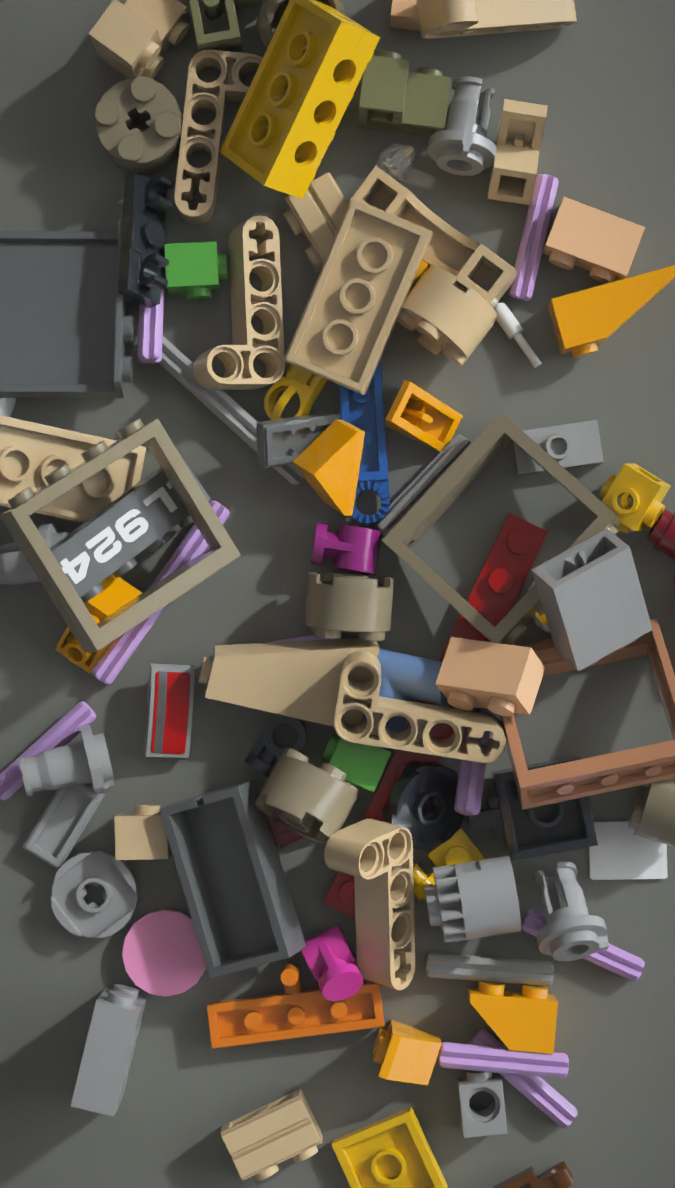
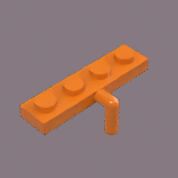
(292, 1013)

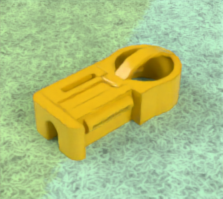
(297, 380)

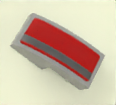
(169, 710)

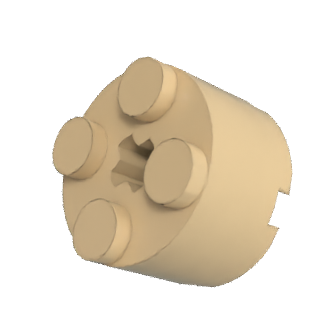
(446, 315)

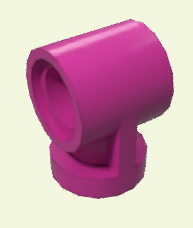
(333, 964)

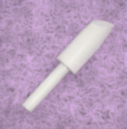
(513, 330)

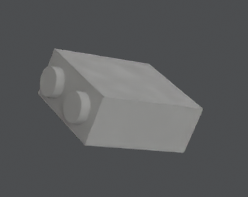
(592, 599)
(109, 1050)

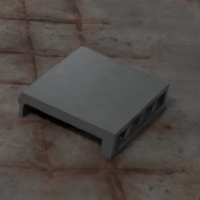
(63, 315)

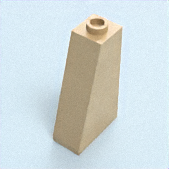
(286, 677)

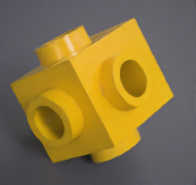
(646, 493)

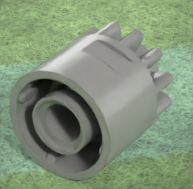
(474, 899)

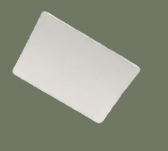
(625, 855)

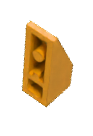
(594, 314)

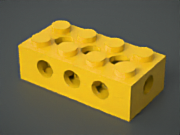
(290, 112)

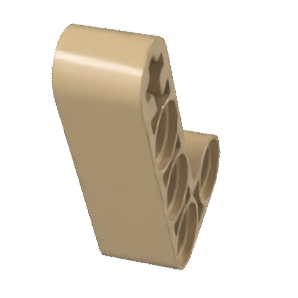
(483, 17)
(208, 137)
(247, 302)
(420, 715)
(382, 870)

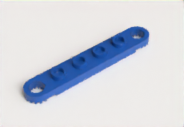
(368, 415)

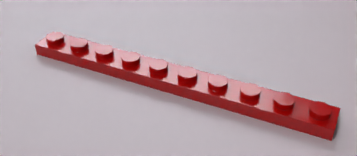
(493, 598)

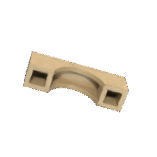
(448, 248)

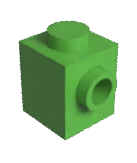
(195, 269)
(358, 761)

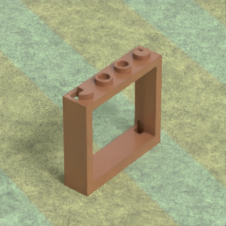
(605, 771)

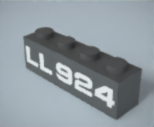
(120, 532)

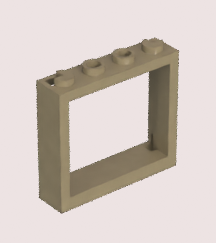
(452, 485)
(95, 636)

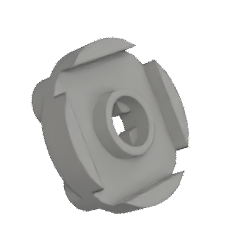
(91, 919)

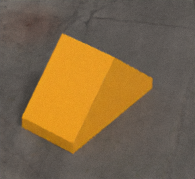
(422, 417)
(333, 465)

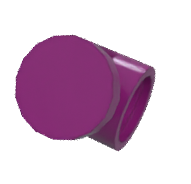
(351, 548)

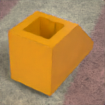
(113, 596)
(520, 1019)
(405, 1053)

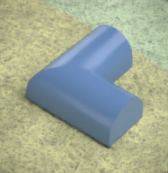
(406, 679)

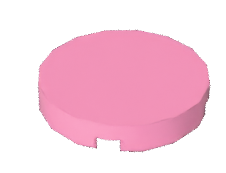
(163, 953)

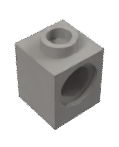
(481, 1122)

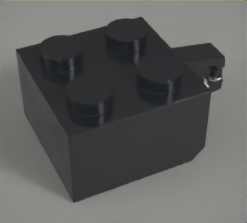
(537, 829)

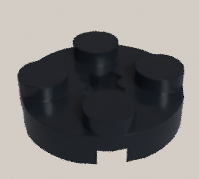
(411, 791)

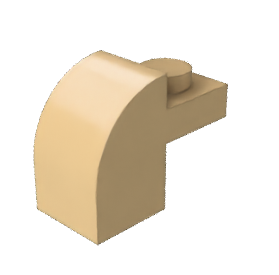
(517, 152)

